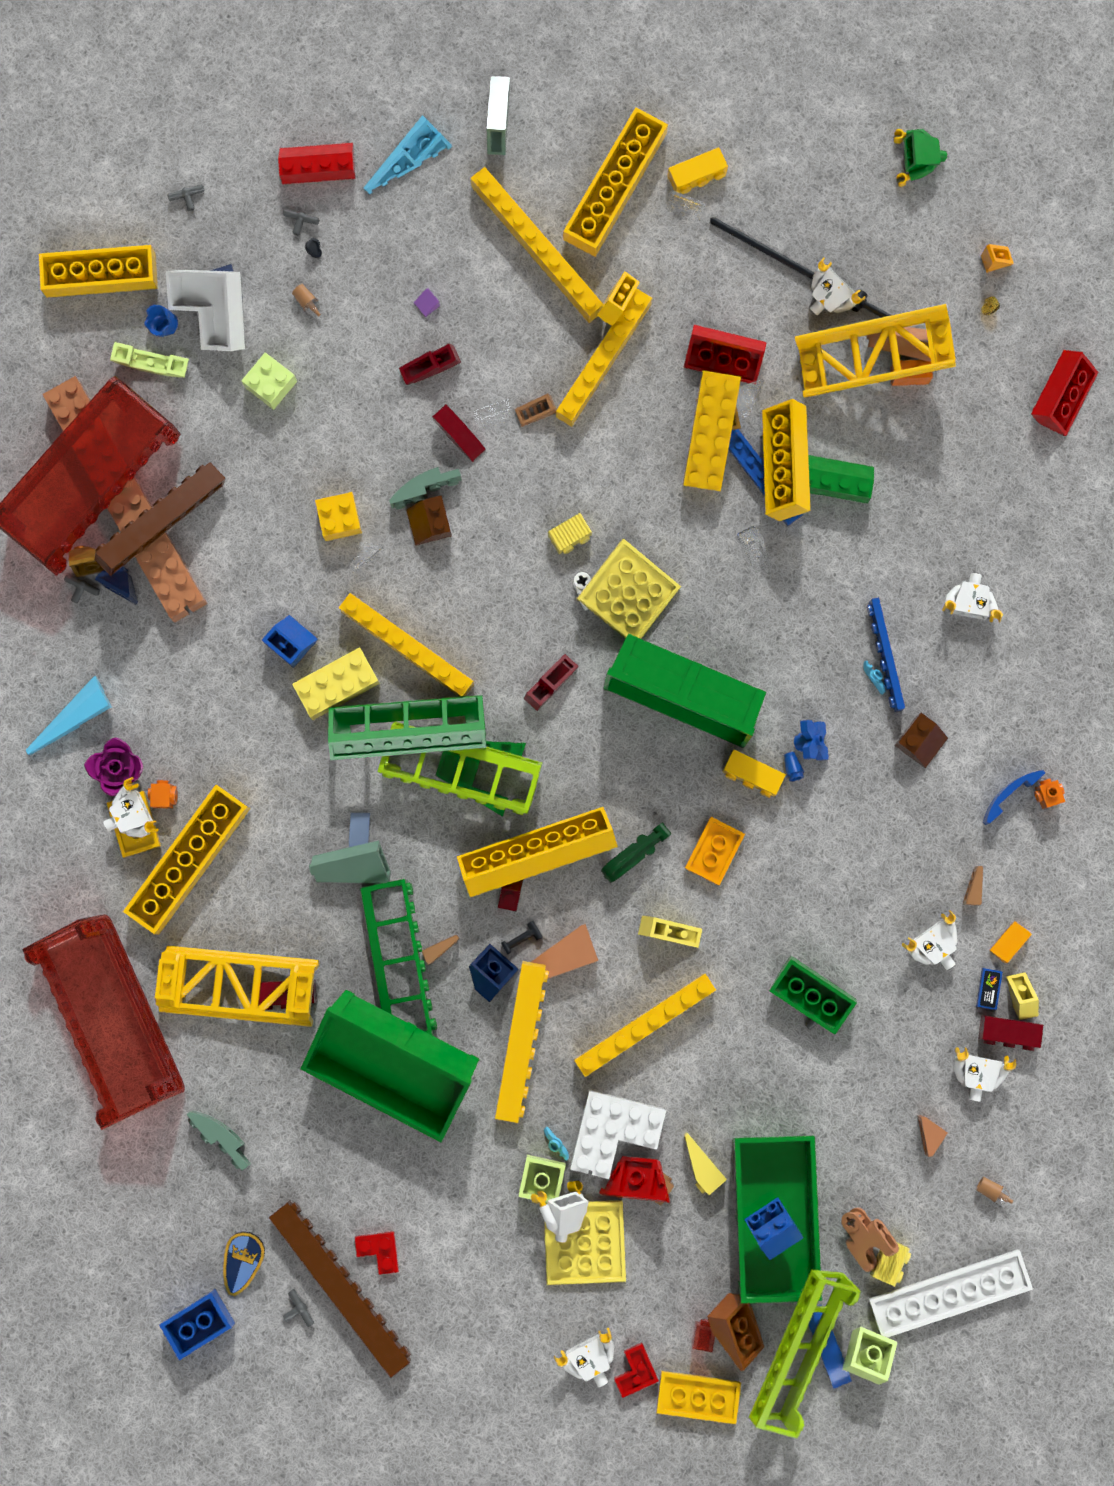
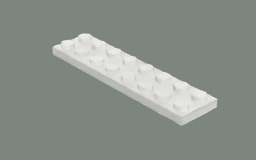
(950, 1294)

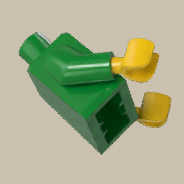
(921, 154)

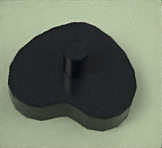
(313, 248)

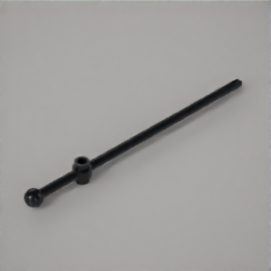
(790, 263)

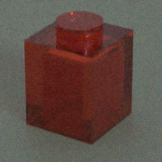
(703, 1337)

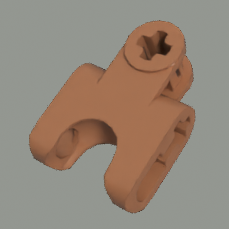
(866, 1235)

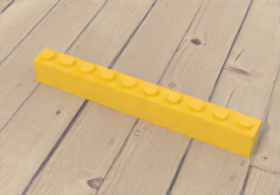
(536, 244)

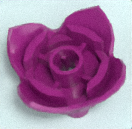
(100, 766)

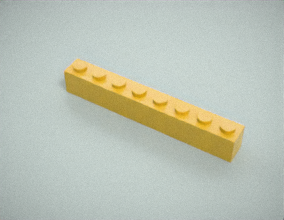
(603, 358)
(406, 645)
(644, 1024)
(520, 1042)

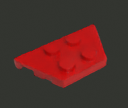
(637, 1180)

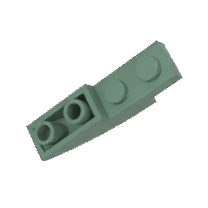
(416, 488)
(213, 1131)

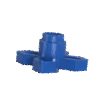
(811, 740)

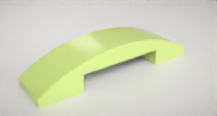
(149, 362)

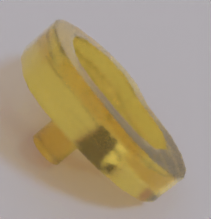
(990, 306)

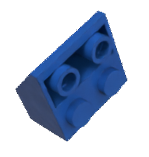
(289, 640)
(773, 1228)

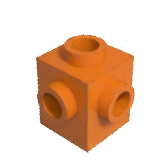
(1049, 793)

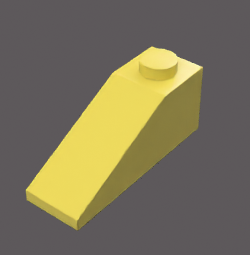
(670, 931)
(705, 1172)

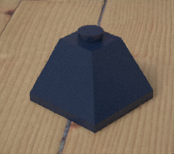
(119, 583)
(491, 972)

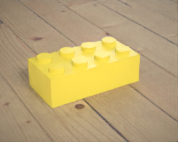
(336, 683)

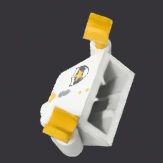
(832, 291)
(972, 600)
(130, 813)
(935, 943)
(980, 1072)
(564, 1213)
(589, 1358)

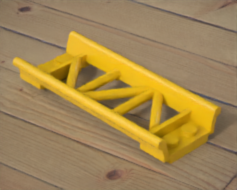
(940, 349)
(171, 988)

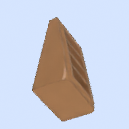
(539, 401)
(974, 891)
(435, 951)

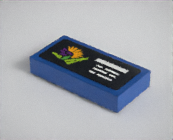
(989, 989)

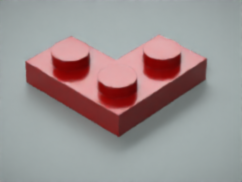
(381, 1245)
(642, 1372)

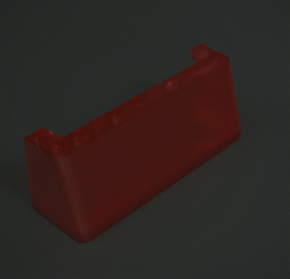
(83, 472)
(107, 1018)

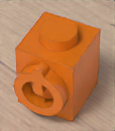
(162, 794)

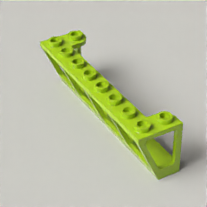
(486, 754)
(843, 1291)

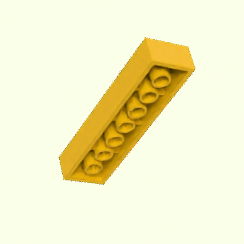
(615, 182)
(537, 851)
(186, 860)

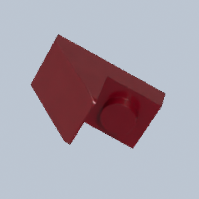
(510, 896)

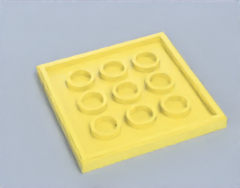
(628, 591)
(593, 1251)

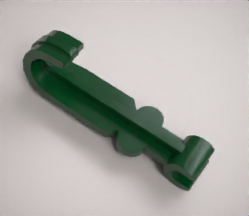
(634, 853)

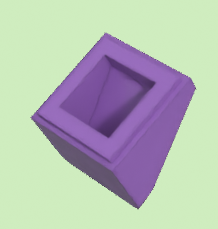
(427, 302)

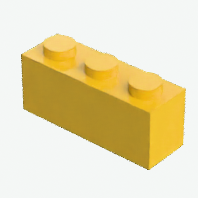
(697, 171)
(618, 298)
(753, 774)

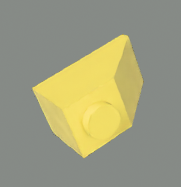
(1023, 996)

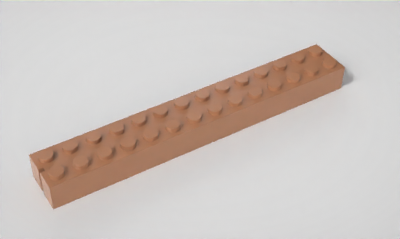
(160, 559)

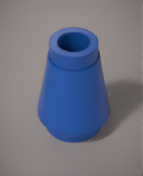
(793, 767)

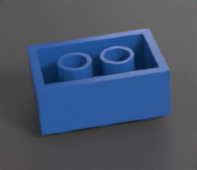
(197, 1324)

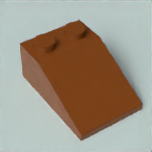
(736, 1330)

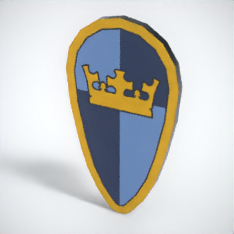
(242, 1261)

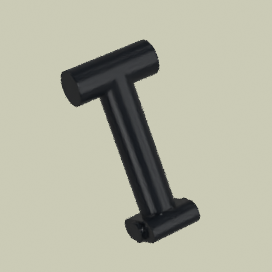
(533, 931)

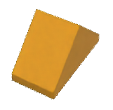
(996, 257)

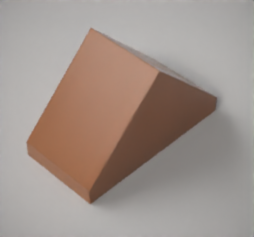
(931, 1135)

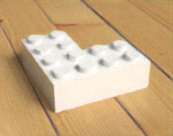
(218, 304)
(610, 1120)

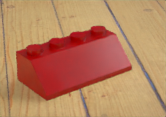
(316, 163)
(725, 353)
(1065, 392)

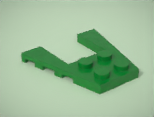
(449, 762)

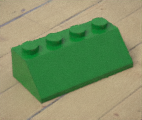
(840, 479)
(813, 995)

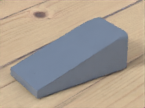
(359, 829)

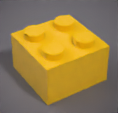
(338, 516)

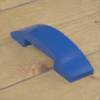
(994, 810)
(831, 1356)

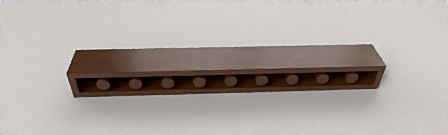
(340, 1288)

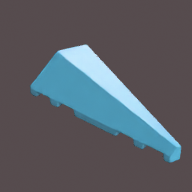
(415, 147)
(83, 707)

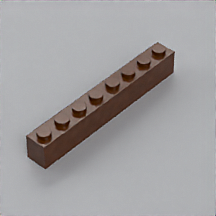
(159, 518)

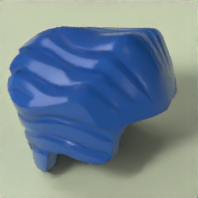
(160, 321)

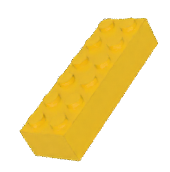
(98, 271)
(711, 430)
(786, 460)

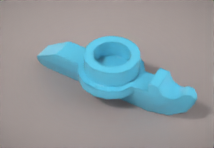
(875, 676)
(555, 1144)

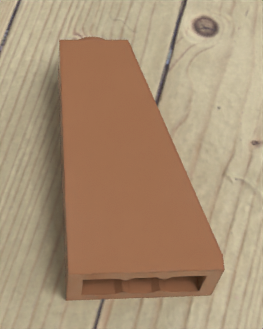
(904, 347)
(569, 953)

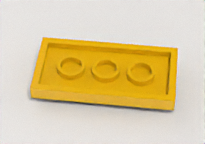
(698, 1397)

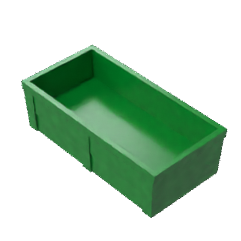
(685, 690)
(390, 1065)
(763, 1172)

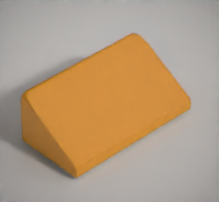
(1010, 942)

